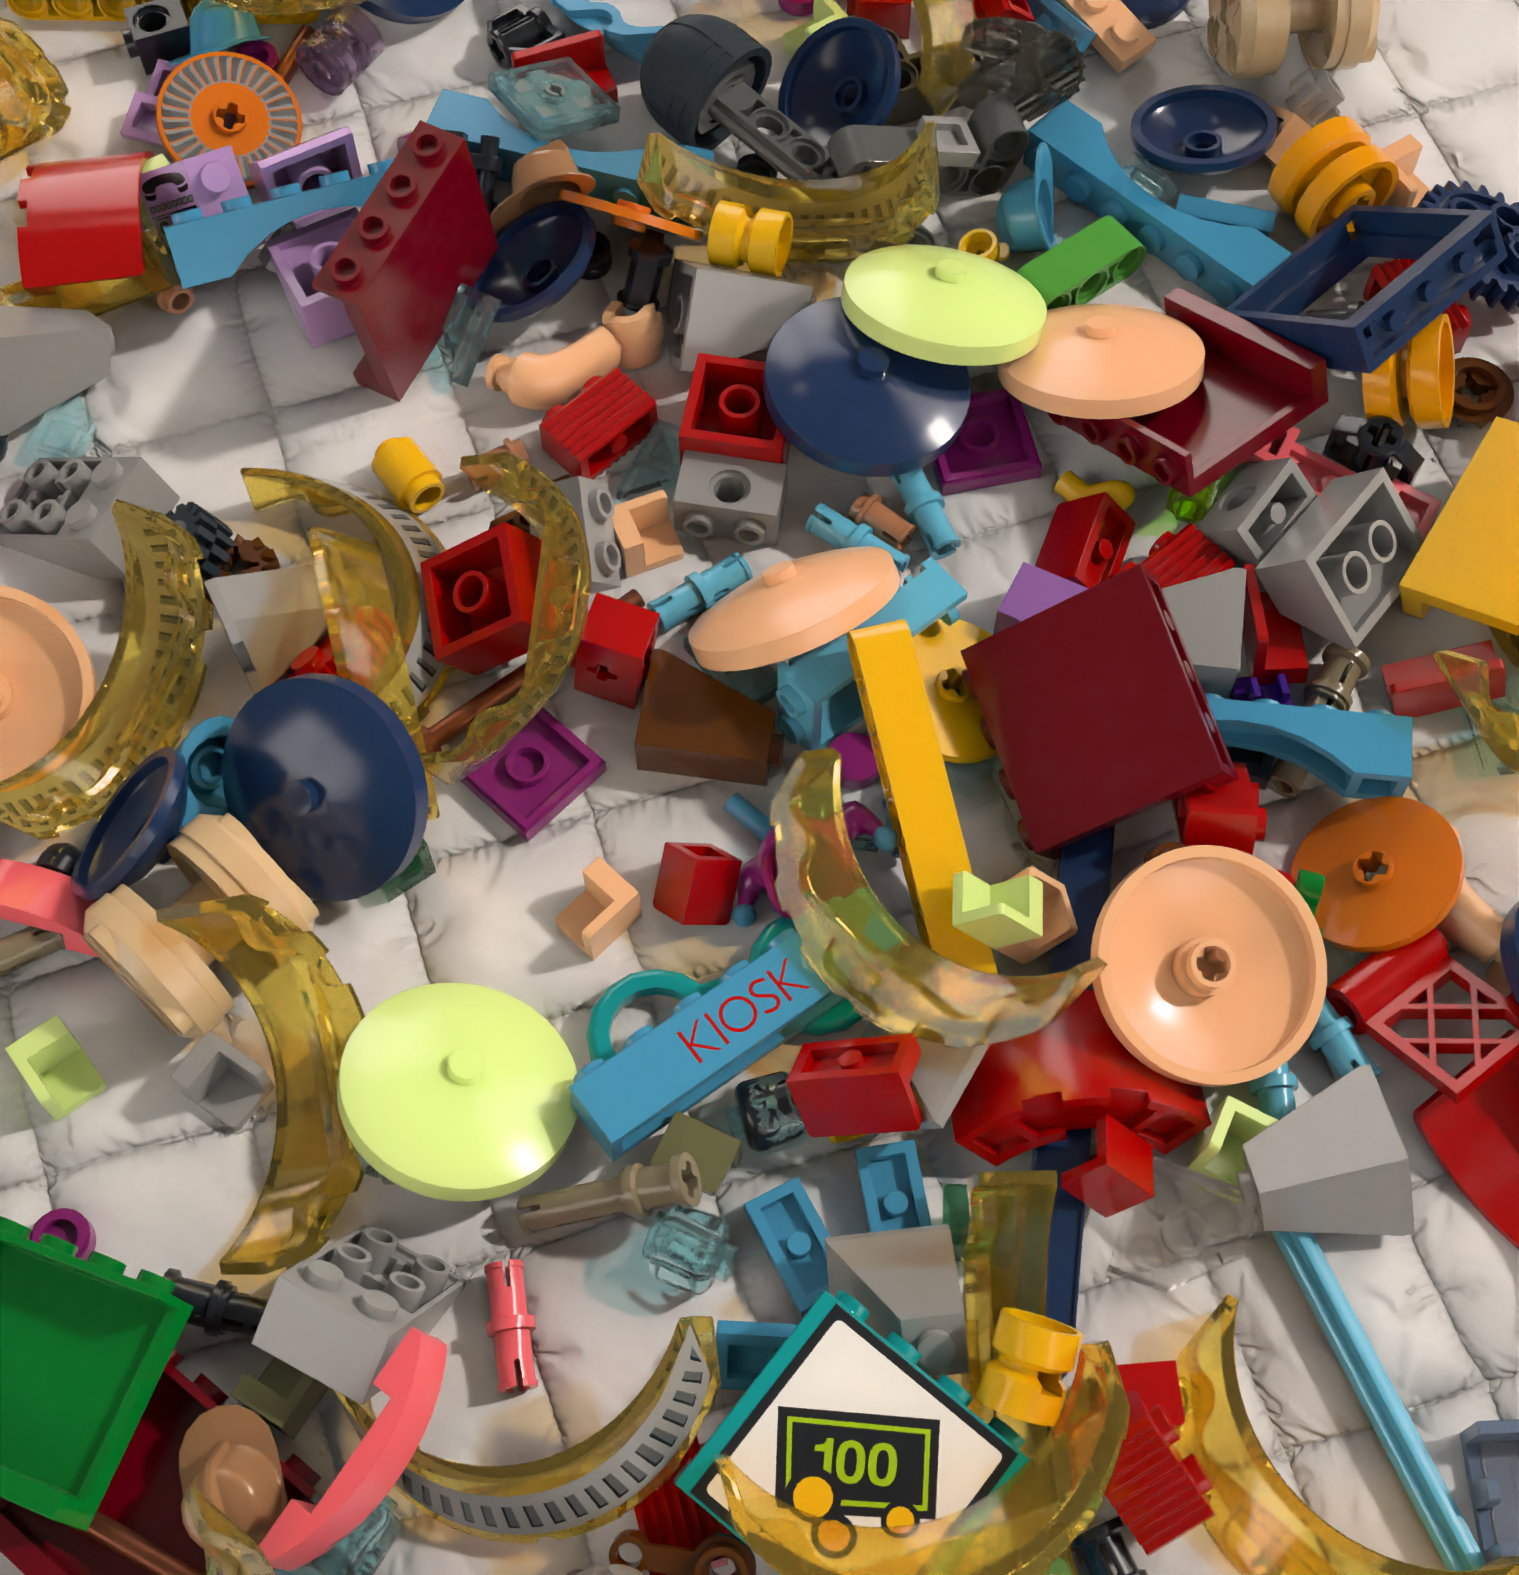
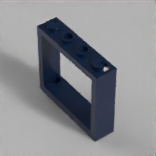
(1451, 254)

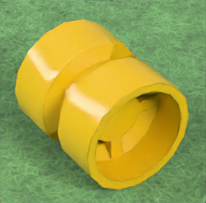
(742, 237)
(1029, 1366)

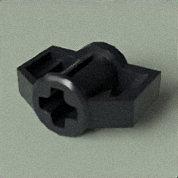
(519, 30)
(645, 271)
(1368, 453)

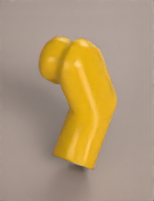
(1073, 487)

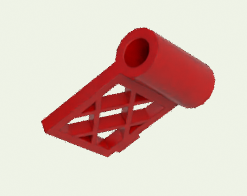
(1394, 985)

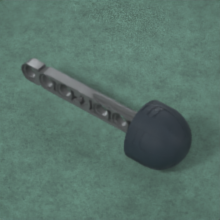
(707, 82)

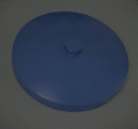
(858, 400)
(327, 784)

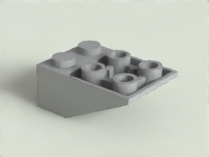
(67, 513)
(352, 1307)

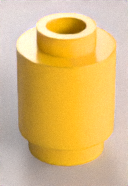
(408, 474)

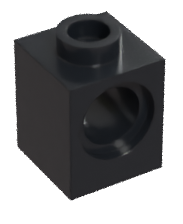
(156, 32)

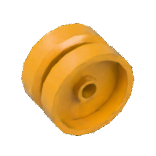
(1330, 173)
(1416, 379)

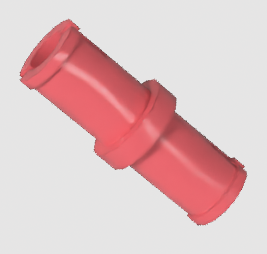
(510, 1326)

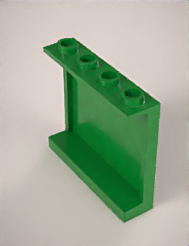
(74, 1369)

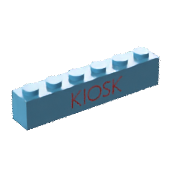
(700, 1046)

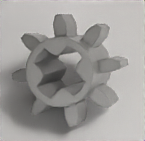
(1315, 97)

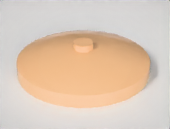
(1107, 363)
(794, 608)
(43, 679)
(1209, 966)

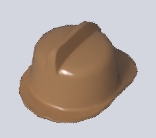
(538, 181)
(236, 1467)

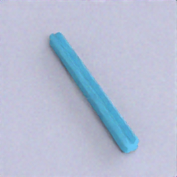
(1381, 1402)

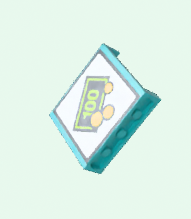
(855, 1430)

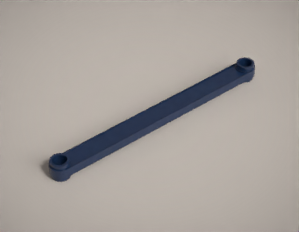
(1086, 874)

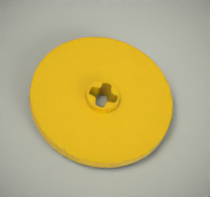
(954, 716)

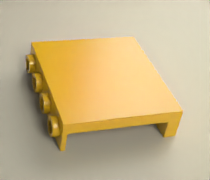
(1473, 547)

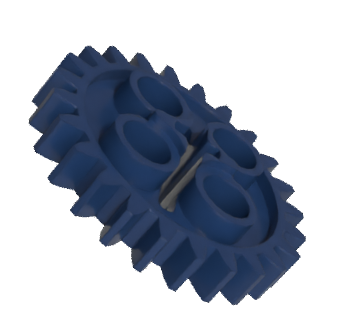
(1503, 281)

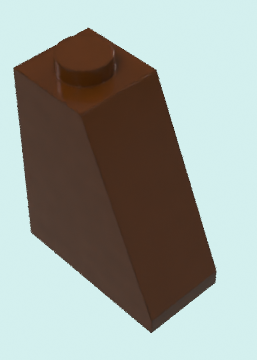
(703, 727)

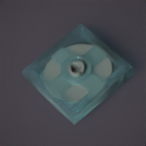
(553, 98)

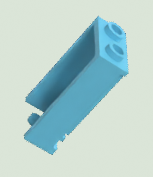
(819, 687)

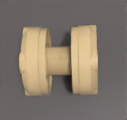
(1254, 34)
(168, 967)

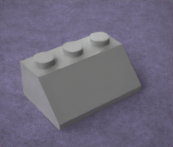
(1343, 558)

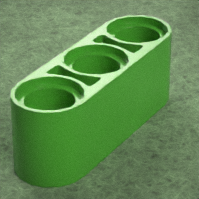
(1085, 264)

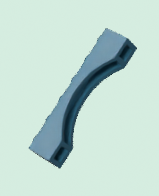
(613, 171)
(218, 243)
(1210, 254)
(1348, 750)

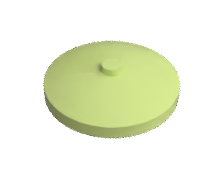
(943, 305)
(457, 1092)

